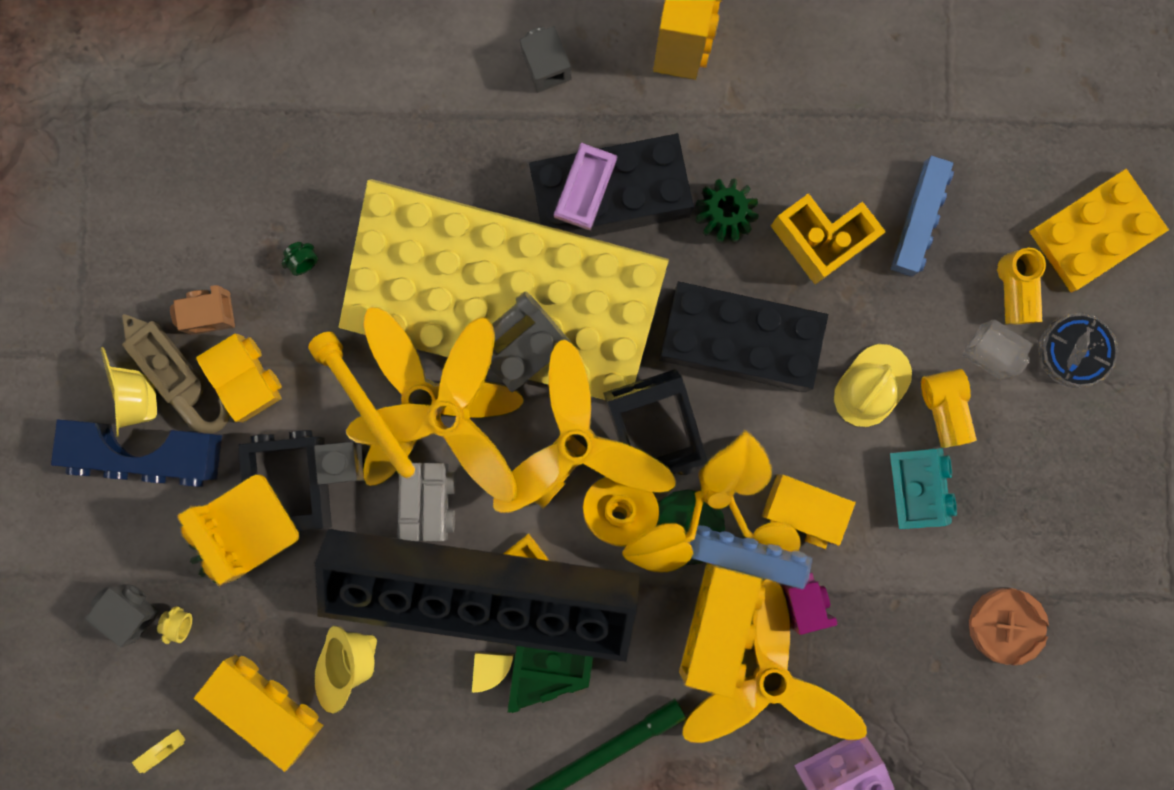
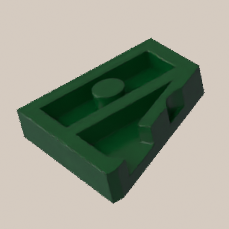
(546, 675)

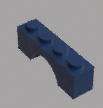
(94, 446)

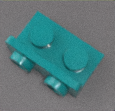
(923, 488)

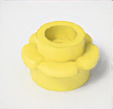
(174, 625)

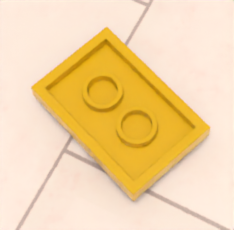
(1098, 230)

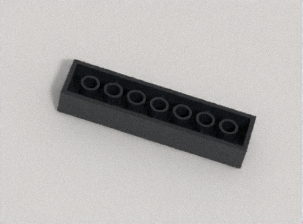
(476, 594)

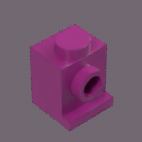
(808, 607)

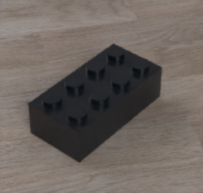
(644, 188)
(743, 337)

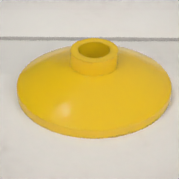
(609, 496)

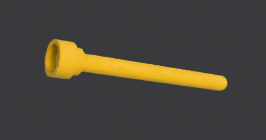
(328, 351)

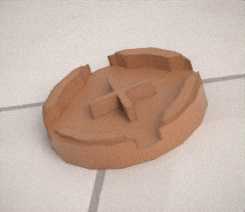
(1008, 626)

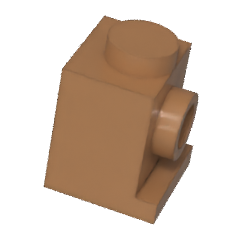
(203, 311)

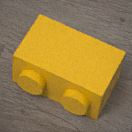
(808, 510)

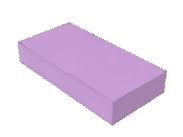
(585, 186)

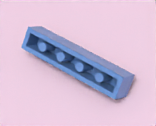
(922, 216)
(751, 557)

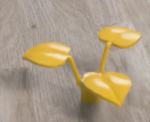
(739, 469)

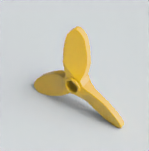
(404, 369)
(459, 386)
(572, 411)
(807, 701)

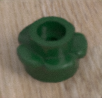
(299, 258)

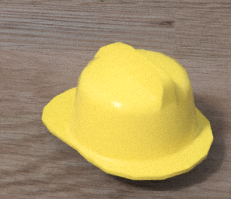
(873, 385)
(132, 395)
(342, 665)

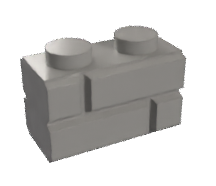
(424, 503)

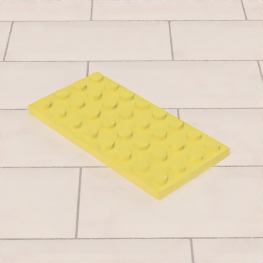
(453, 263)

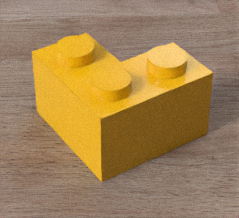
(823, 245)

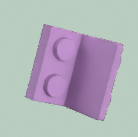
(845, 767)

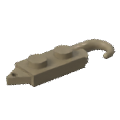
(169, 372)

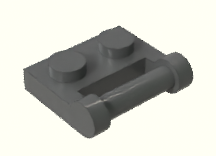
(530, 349)

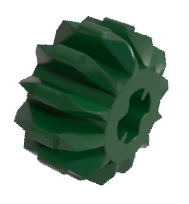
(740, 208)

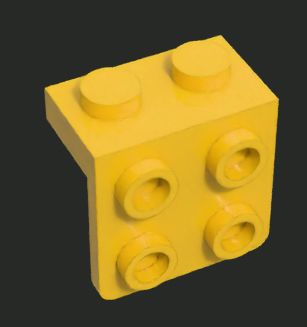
(238, 530)

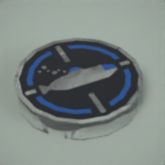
(1078, 350)

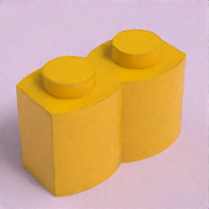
(239, 377)

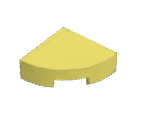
(490, 669)
(159, 752)

